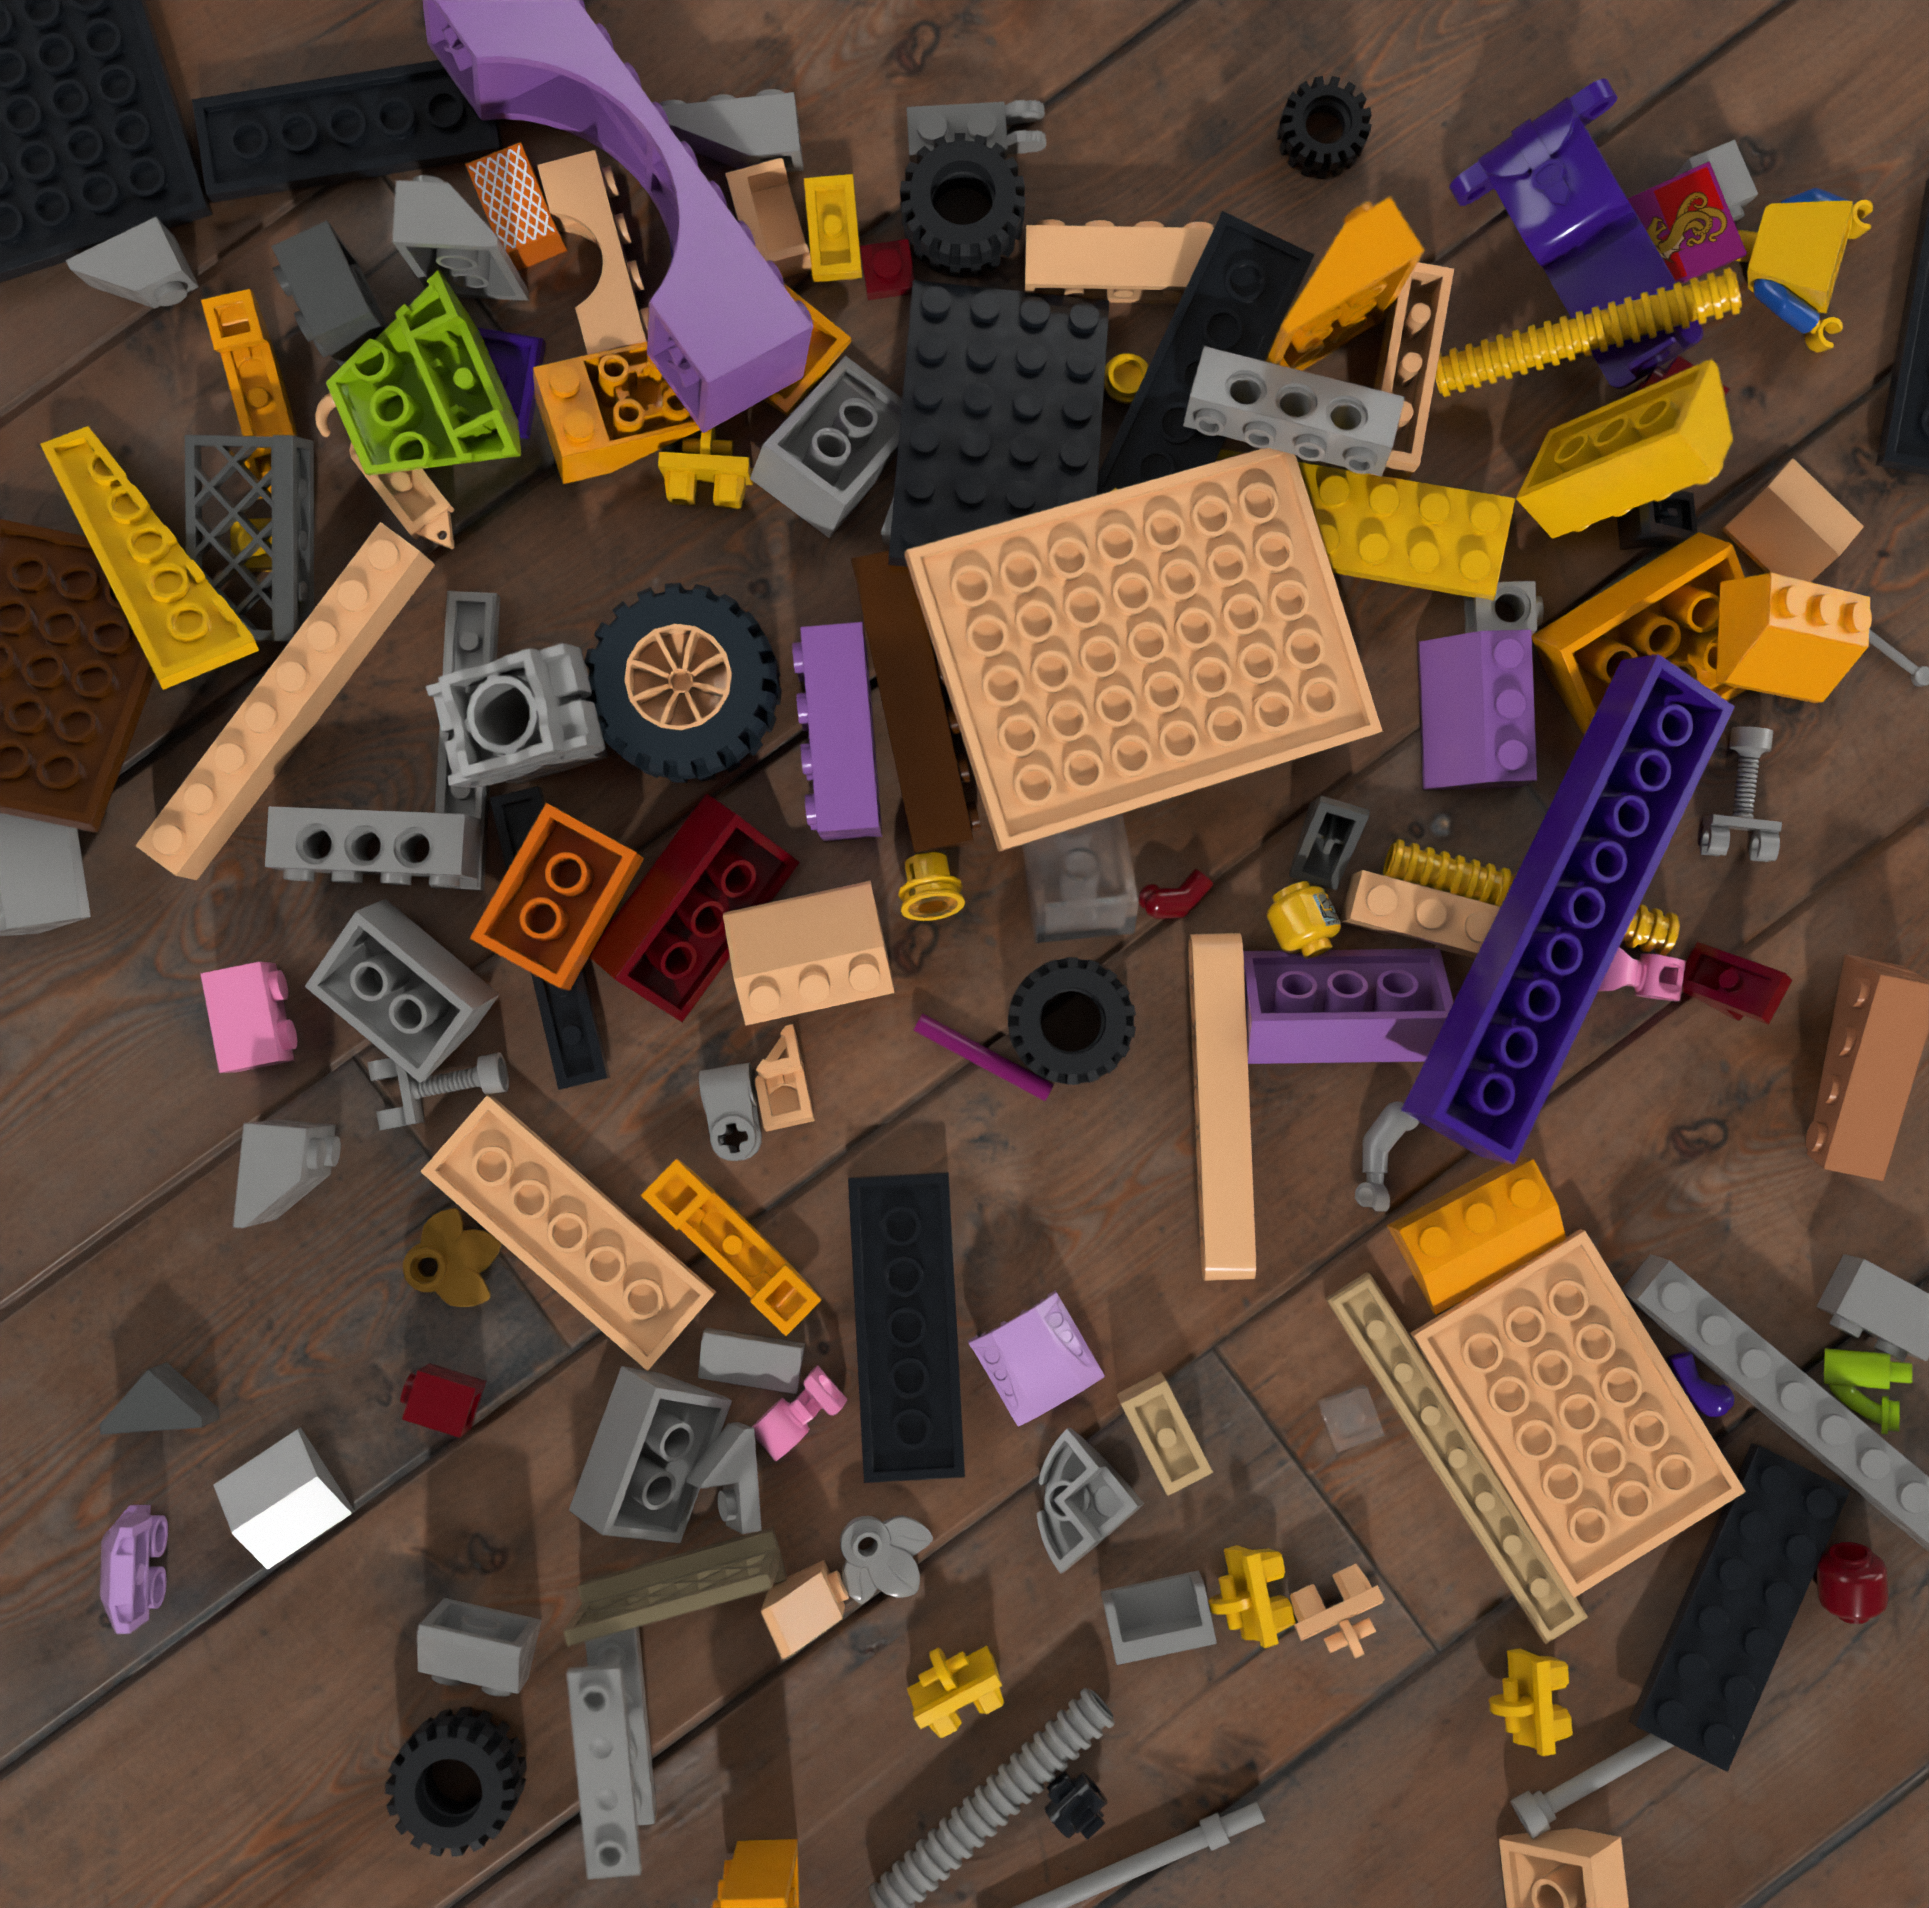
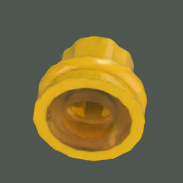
(930, 888)

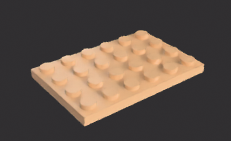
(1577, 1412)

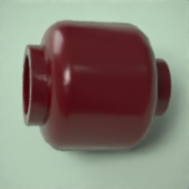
(1852, 1582)

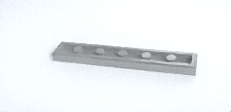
(468, 643)

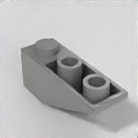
(740, 129)

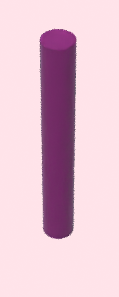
(983, 1057)

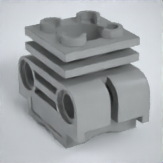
(489, 716)

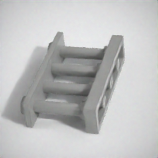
(612, 1753)

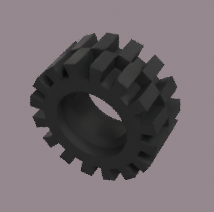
(1330, 100)

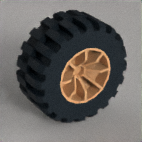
(683, 683)

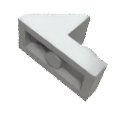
(733, 1464)

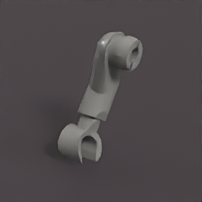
(1375, 1149)

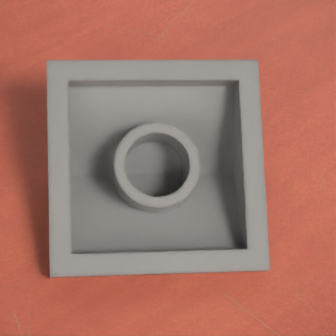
(281, 1499)

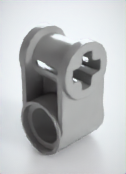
(728, 1100)

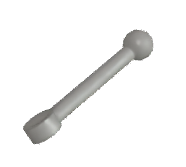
(1919, 675)

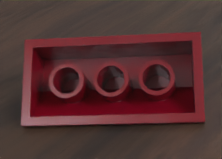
(672, 927)

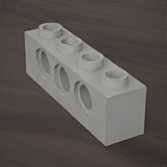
(1315, 400)
(296, 835)

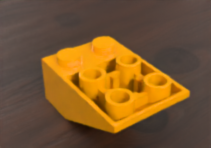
(607, 411)

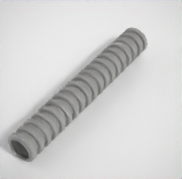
(993, 1803)

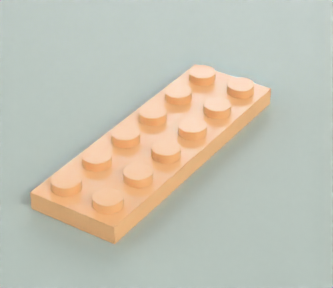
(568, 1232)

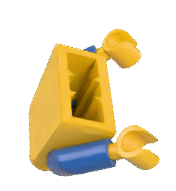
(1799, 258)

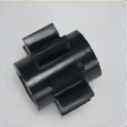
(1075, 1805)

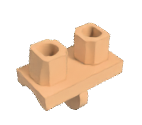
(1357, 1598)

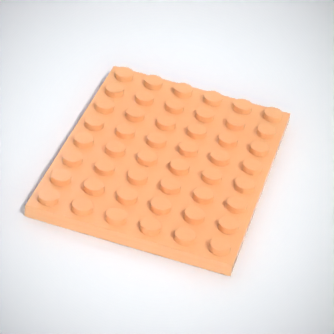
(1142, 644)

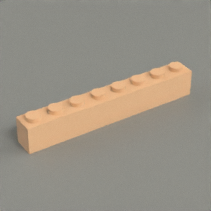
(285, 704)

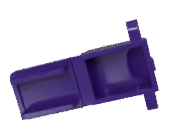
(1579, 224)

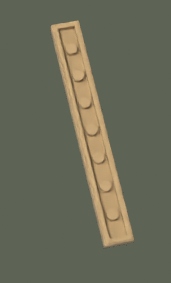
(1455, 1456)

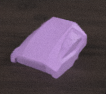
(1037, 1359)
(126, 1579)

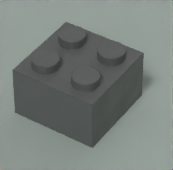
(329, 291)

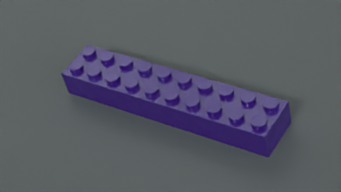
(1568, 908)

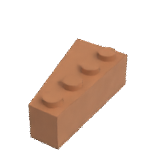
(1868, 1066)

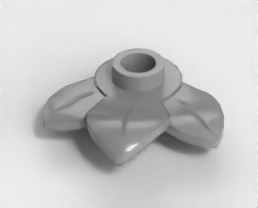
(887, 1562)

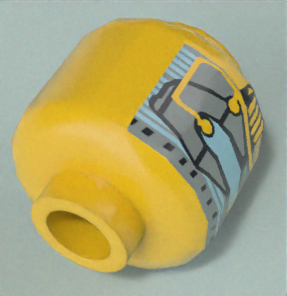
(1303, 919)

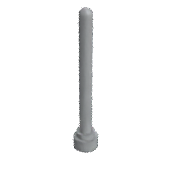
(1539, 1809)

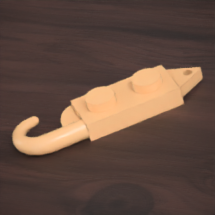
(407, 493)

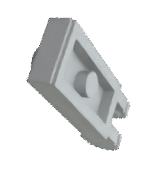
(984, 119)

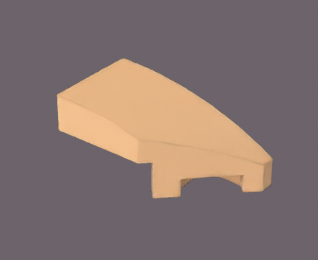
(783, 1085)

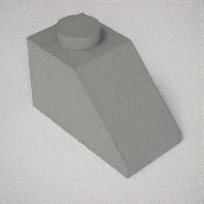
(138, 266)

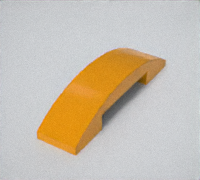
(251, 371)
(732, 1245)

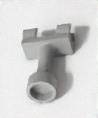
(1765, 840)
(489, 1074)

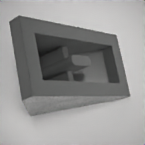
(1327, 841)
(160, 1402)

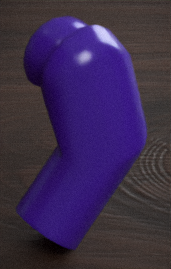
(1704, 1396)

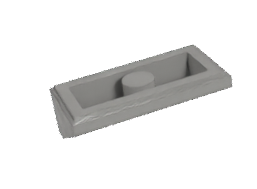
(750, 1360)

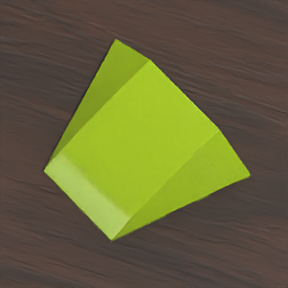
(425, 391)

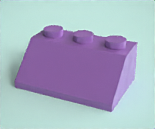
(1477, 710)

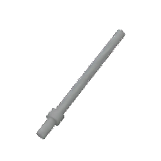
(1212, 1833)

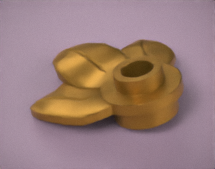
(459, 1258)

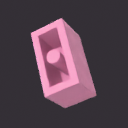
(249, 1016)

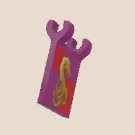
(1690, 223)

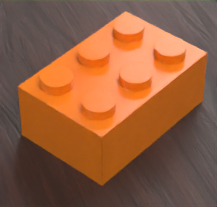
(557, 897)

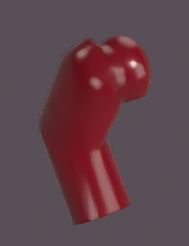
(1174, 902)

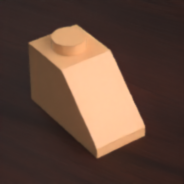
(804, 1607)

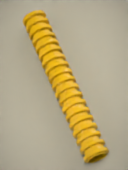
(1589, 332)
(1490, 886)

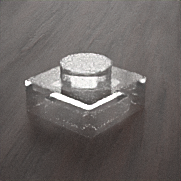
(1350, 1418)

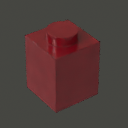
(442, 1399)

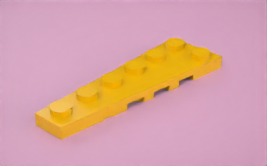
(161, 590)

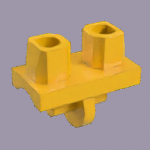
(684, 470)
(1246, 1596)
(952, 1686)
(1528, 1701)

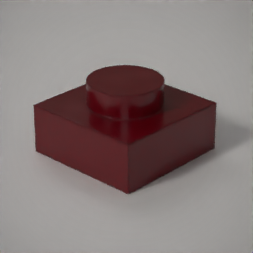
(887, 269)

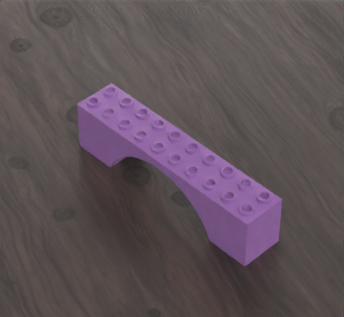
(722, 316)

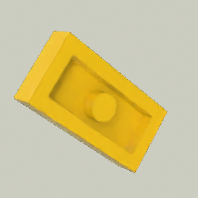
(833, 228)

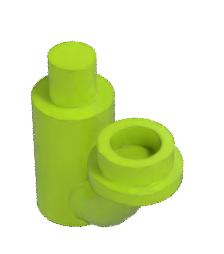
(1871, 1370)

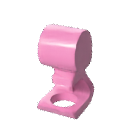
(1651, 975)
(787, 1422)

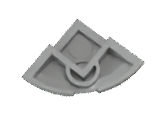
(1081, 1500)

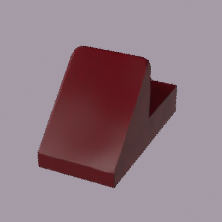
(1734, 984)

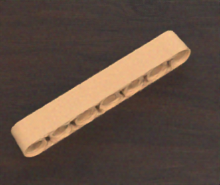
(1222, 1106)

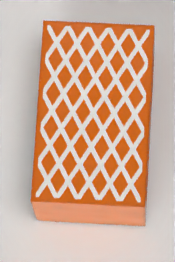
(516, 206)

